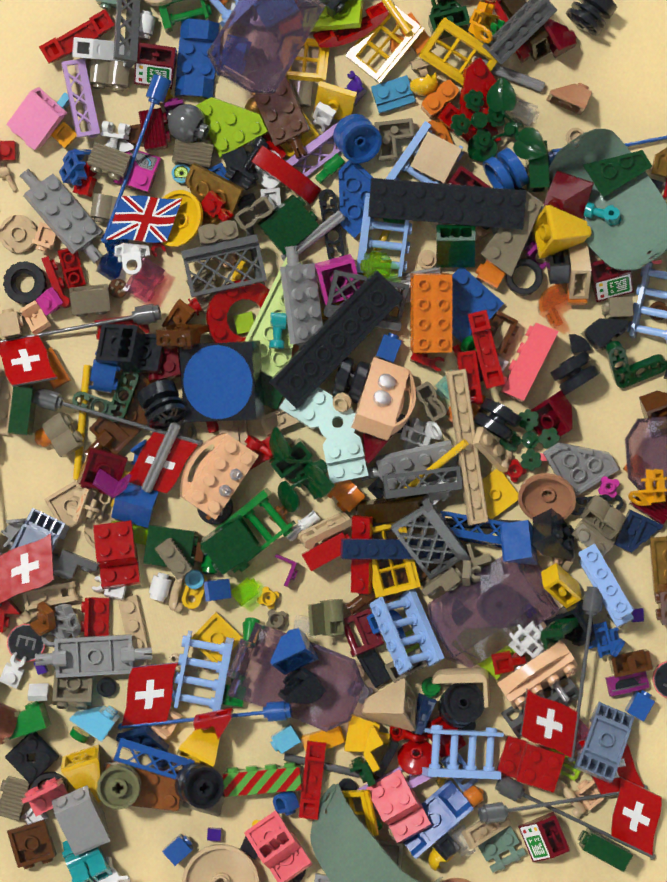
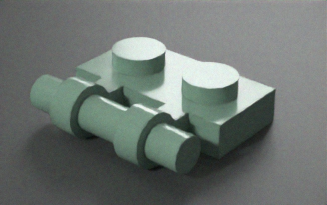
(498, 844)

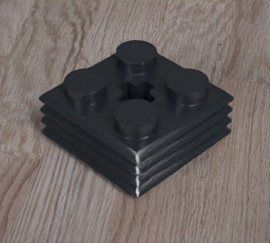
(32, 744)

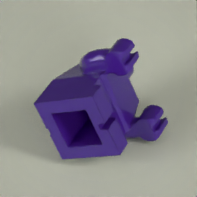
(356, 86)

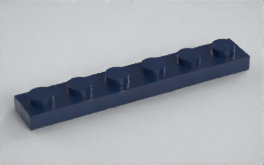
(385, 549)

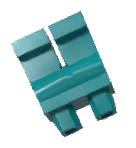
(86, 865)

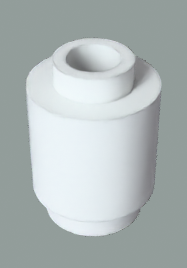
(146, 25)
(160, 586)

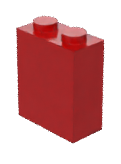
(324, 551)

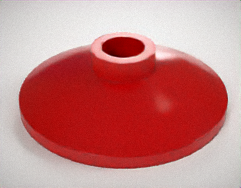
(413, 764)

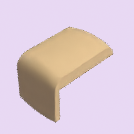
(465, 675)

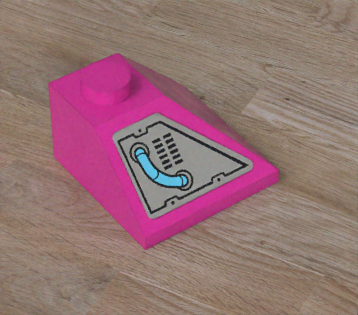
(142, 172)

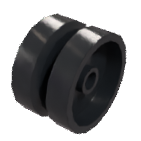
(574, 372)
(350, 379)
(497, 419)
(471, 705)
(199, 785)

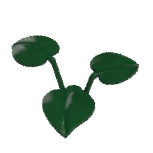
(529, 140)
(314, 471)

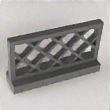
(223, 249)
(388, 322)
(441, 528)

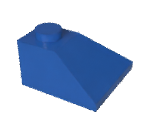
(293, 652)

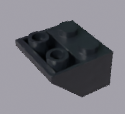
(602, 331)
(553, 535)

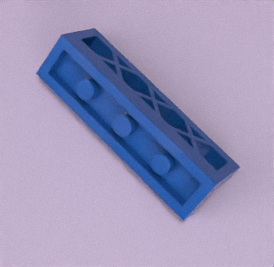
(475, 537)
(151, 753)

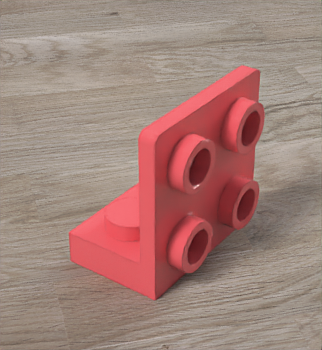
(41, 799)

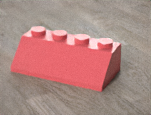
(530, 359)

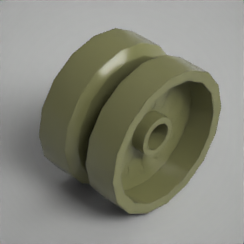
(111, 794)

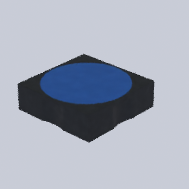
(222, 381)

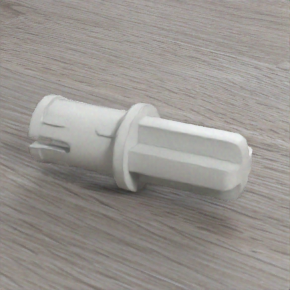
(308, 521)

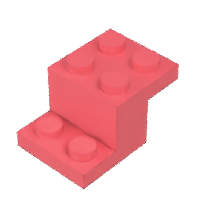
(399, 806)
(278, 848)

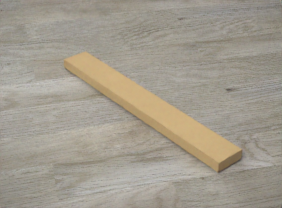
(469, 456)

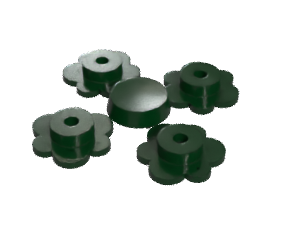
(478, 120)
(531, 440)

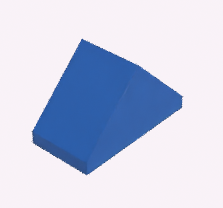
(217, 589)

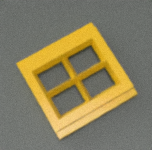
(322, 64)
(368, 809)

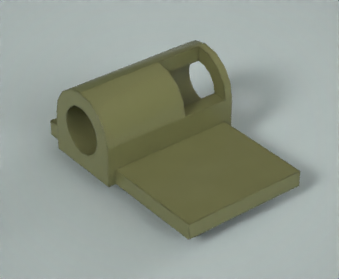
(326, 618)

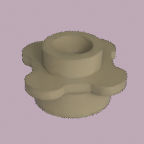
(272, 623)

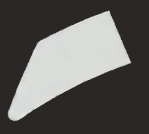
(122, 145)

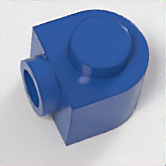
(286, 803)

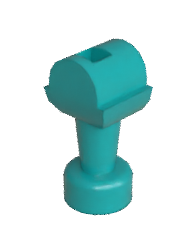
(610, 213)
(278, 323)

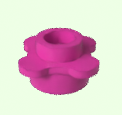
(613, 486)

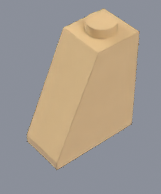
(579, 271)

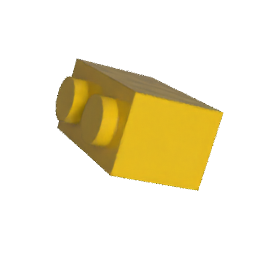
(561, 585)

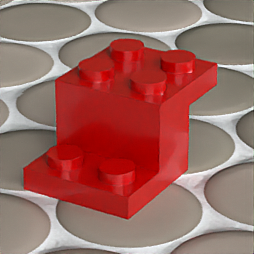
(116, 554)
(530, 763)

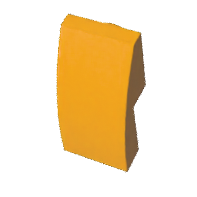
(332, 738)

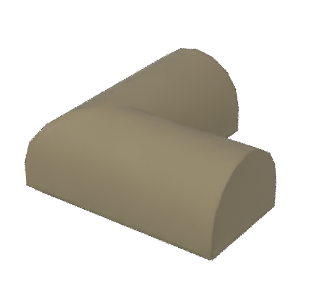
(390, 132)

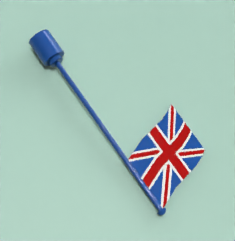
(143, 216)

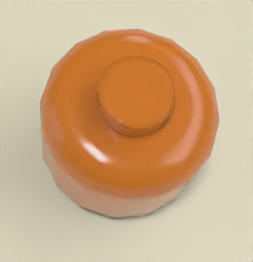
(41, 438)
(474, 795)

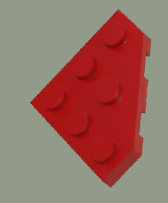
(479, 78)

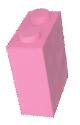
(36, 118)

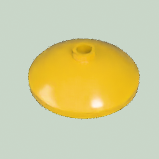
(191, 212)

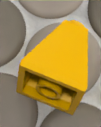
(558, 231)
(200, 747)
(83, 768)

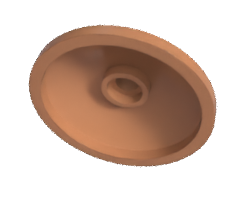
(535, 500)

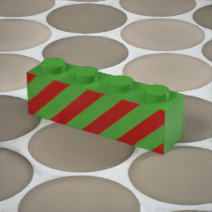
(262, 780)

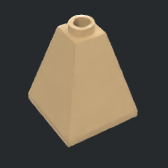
(393, 706)

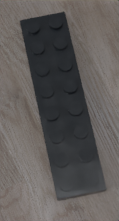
(447, 203)
(336, 339)

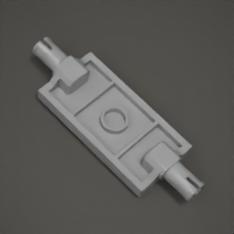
(62, 214)
(300, 298)
(410, 461)
(93, 656)

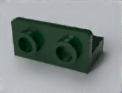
(557, 630)
(365, 770)

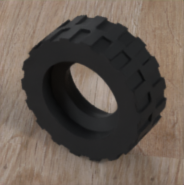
(10, 282)

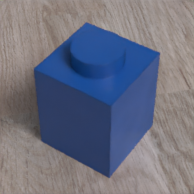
(389, 347)
(640, 705)
(178, 849)

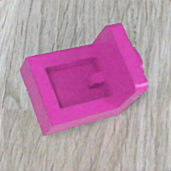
(49, 301)

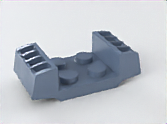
(39, 526)
(605, 742)

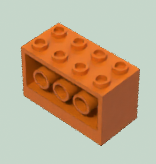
(431, 312)

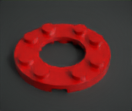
(221, 302)

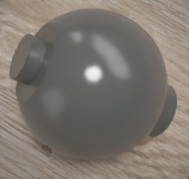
(187, 123)

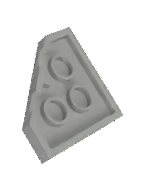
(580, 465)

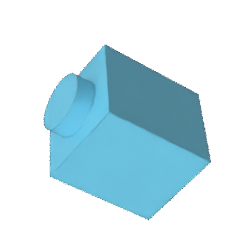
(285, 739)

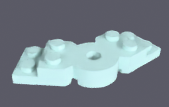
(342, 446)

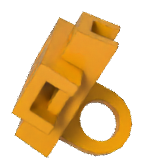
(481, 21)
(651, 495)

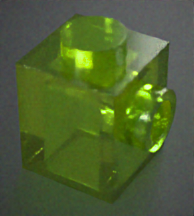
(376, 261)

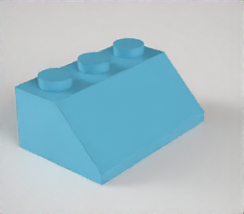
(96, 720)

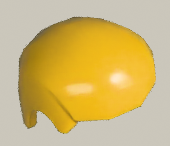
(424, 85)
(435, 858)

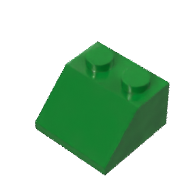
(31, 719)

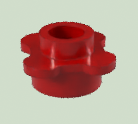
(194, 304)
(520, 470)

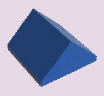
(135, 505)
(517, 543)

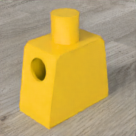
(358, 732)

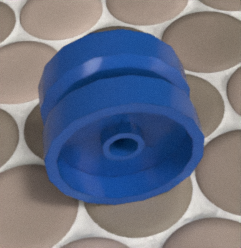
(357, 138)
(505, 170)

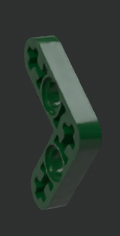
(629, 371)
(111, 406)

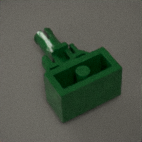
(451, 11)
(294, 471)

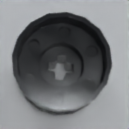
(590, 14)
(161, 404)

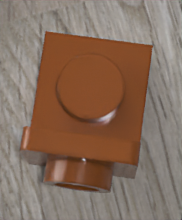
(45, 620)

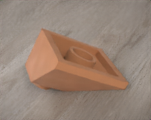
(571, 97)

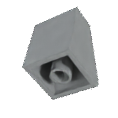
(81, 820)

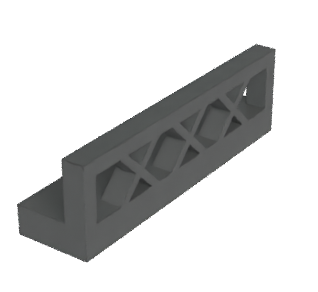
(519, 28)
(131, 31)
(422, 489)
(570, 689)

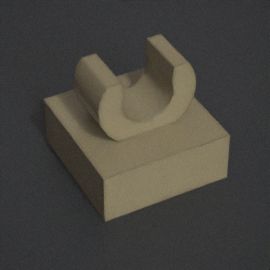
(467, 573)

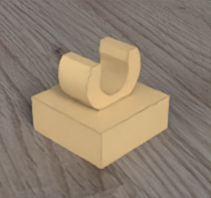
(420, 64)

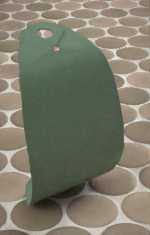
(639, 203)
(346, 846)

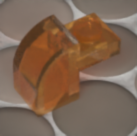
(548, 300)

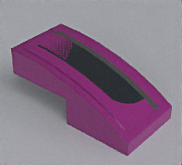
(627, 683)

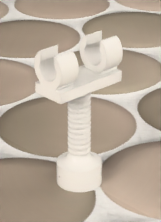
(107, 129)

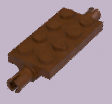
(284, 117)
(117, 435)
(366, 599)

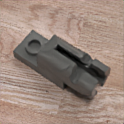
(68, 563)

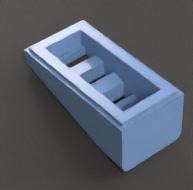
(445, 761)

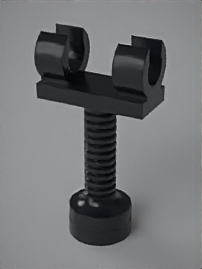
(244, 170)

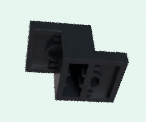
(129, 348)

